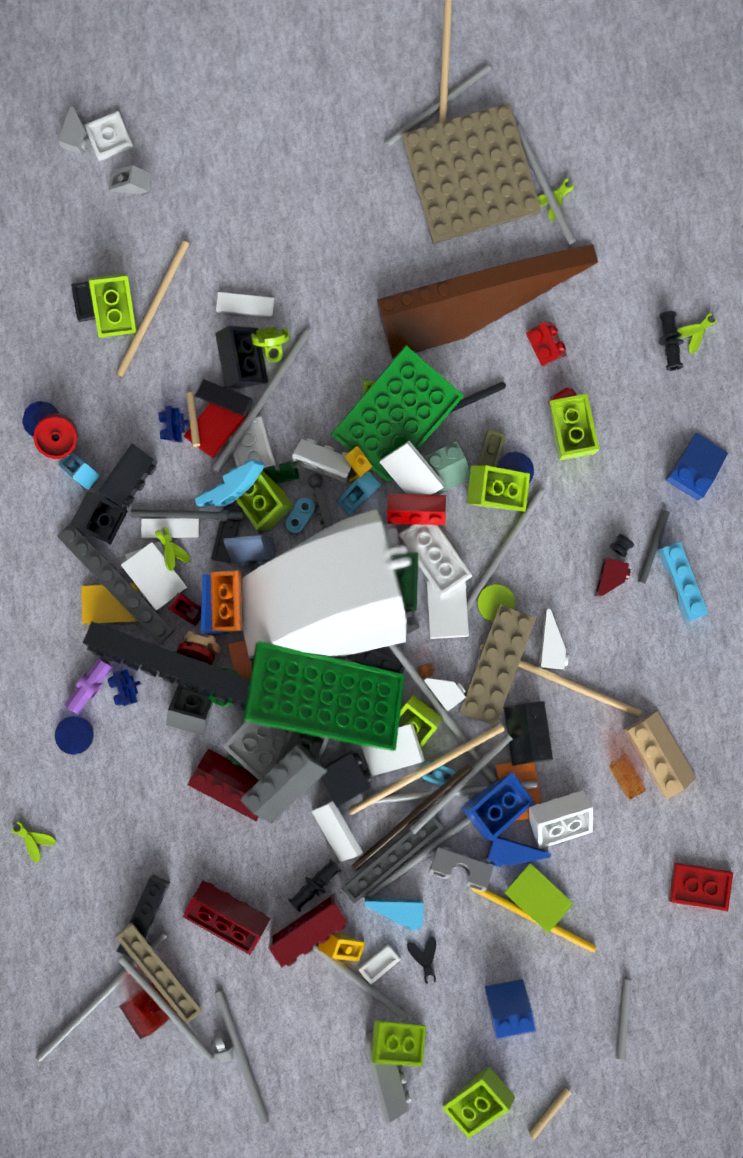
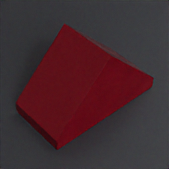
(185, 609)

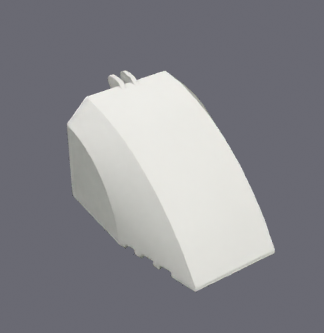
(328, 593)

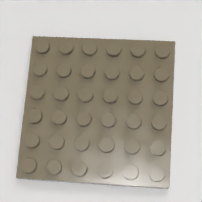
(471, 173)

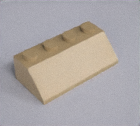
(660, 755)

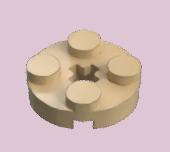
(207, 641)

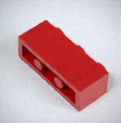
(416, 509)

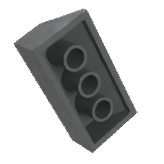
(284, 783)

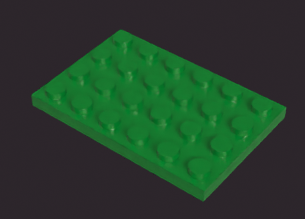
(397, 408)

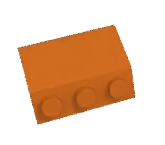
(226, 601)

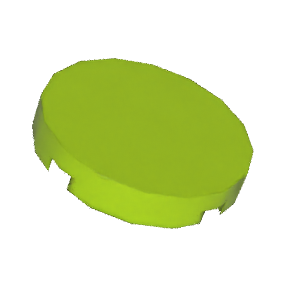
(491, 598)

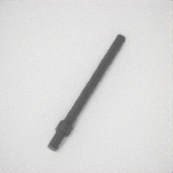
(223, 515)

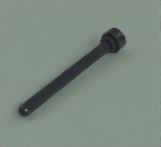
(480, 395)

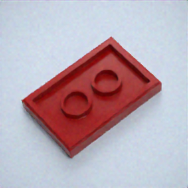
(215, 428)
(701, 886)

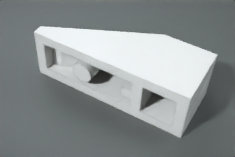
(552, 647)

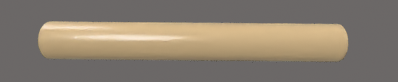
(193, 419)
(550, 1112)

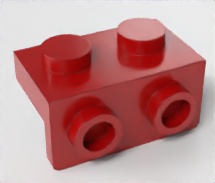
(546, 343)

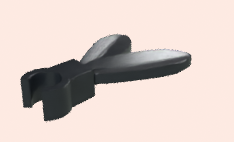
(424, 959)

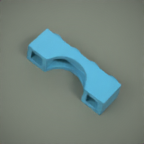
(688, 593)

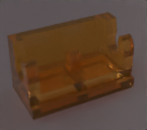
(627, 777)

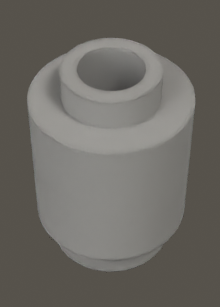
(391, 535)

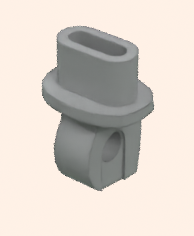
(223, 1049)

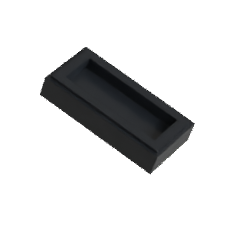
(82, 301)

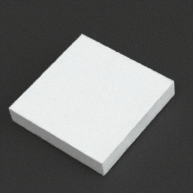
(108, 135)

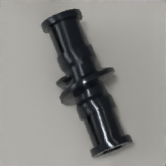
(671, 341)
(314, 885)

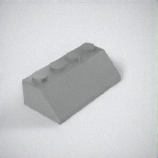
(389, 1086)

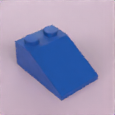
(697, 467)
(497, 806)

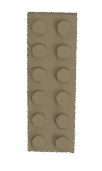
(497, 665)

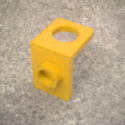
(358, 463)

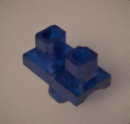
(175, 424)
(126, 687)

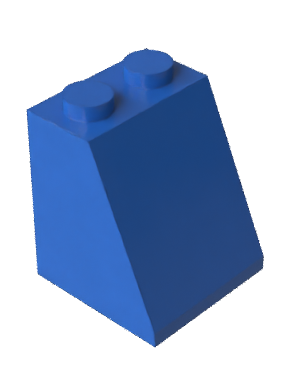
(510, 1009)

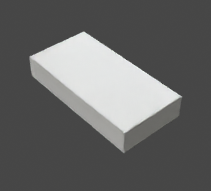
(379, 963)

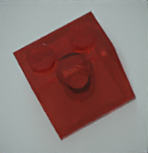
(144, 1013)

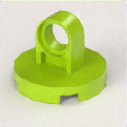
(269, 339)

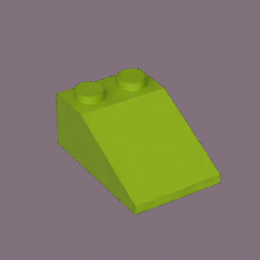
(112, 305)
(573, 427)
(498, 488)
(265, 503)
(423, 719)
(479, 1102)

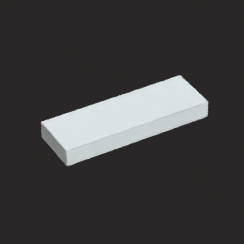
(245, 305)
(177, 527)

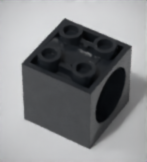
(346, 778)

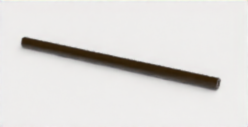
(412, 816)

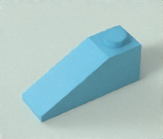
(402, 911)

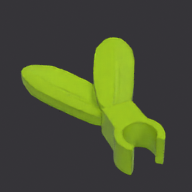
(562, 191)
(697, 331)
(171, 550)
(31, 840)

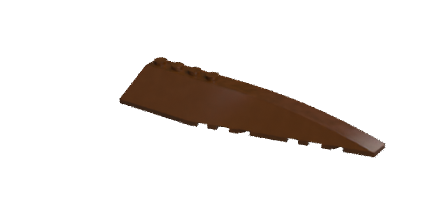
(470, 302)

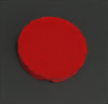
(196, 652)

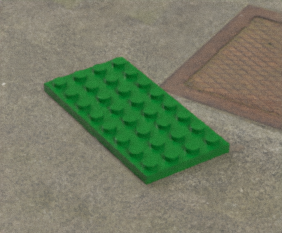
(324, 697)

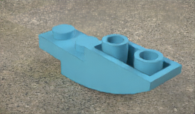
(234, 485)

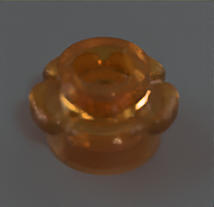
(426, 670)

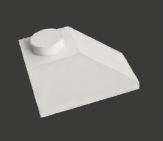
(446, 692)

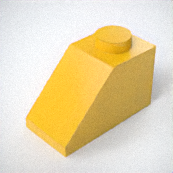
(342, 947)

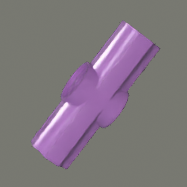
(88, 685)

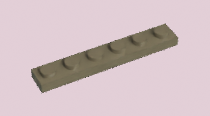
(158, 972)

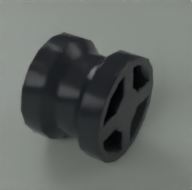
(622, 545)

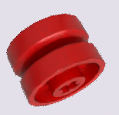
(62, 445)

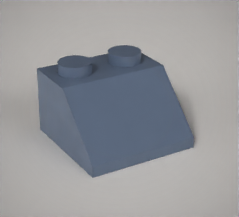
(250, 549)

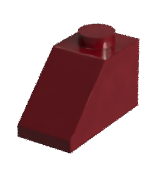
(611, 576)

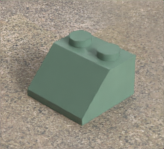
(449, 465)

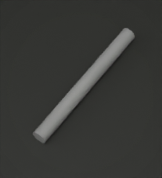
(624, 1019)

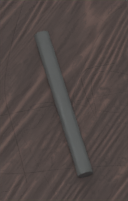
(654, 546)

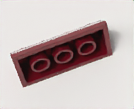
(223, 781)
(226, 917)
(308, 931)

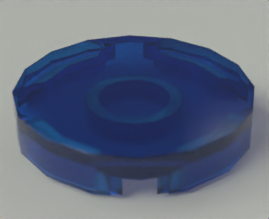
(34, 413)
(517, 462)
(74, 735)

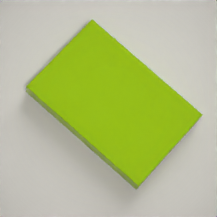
(538, 898)
(398, 1043)

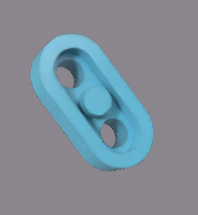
(300, 515)
(437, 775)

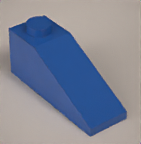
(511, 852)

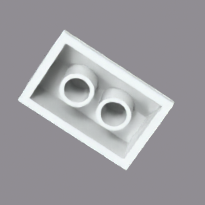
(322, 460)
(561, 819)

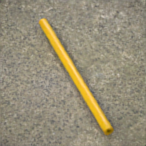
(515, 908)

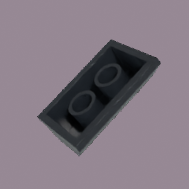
(240, 359)
(128, 476)
(529, 733)

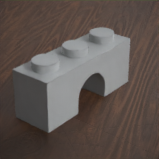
(477, 872)

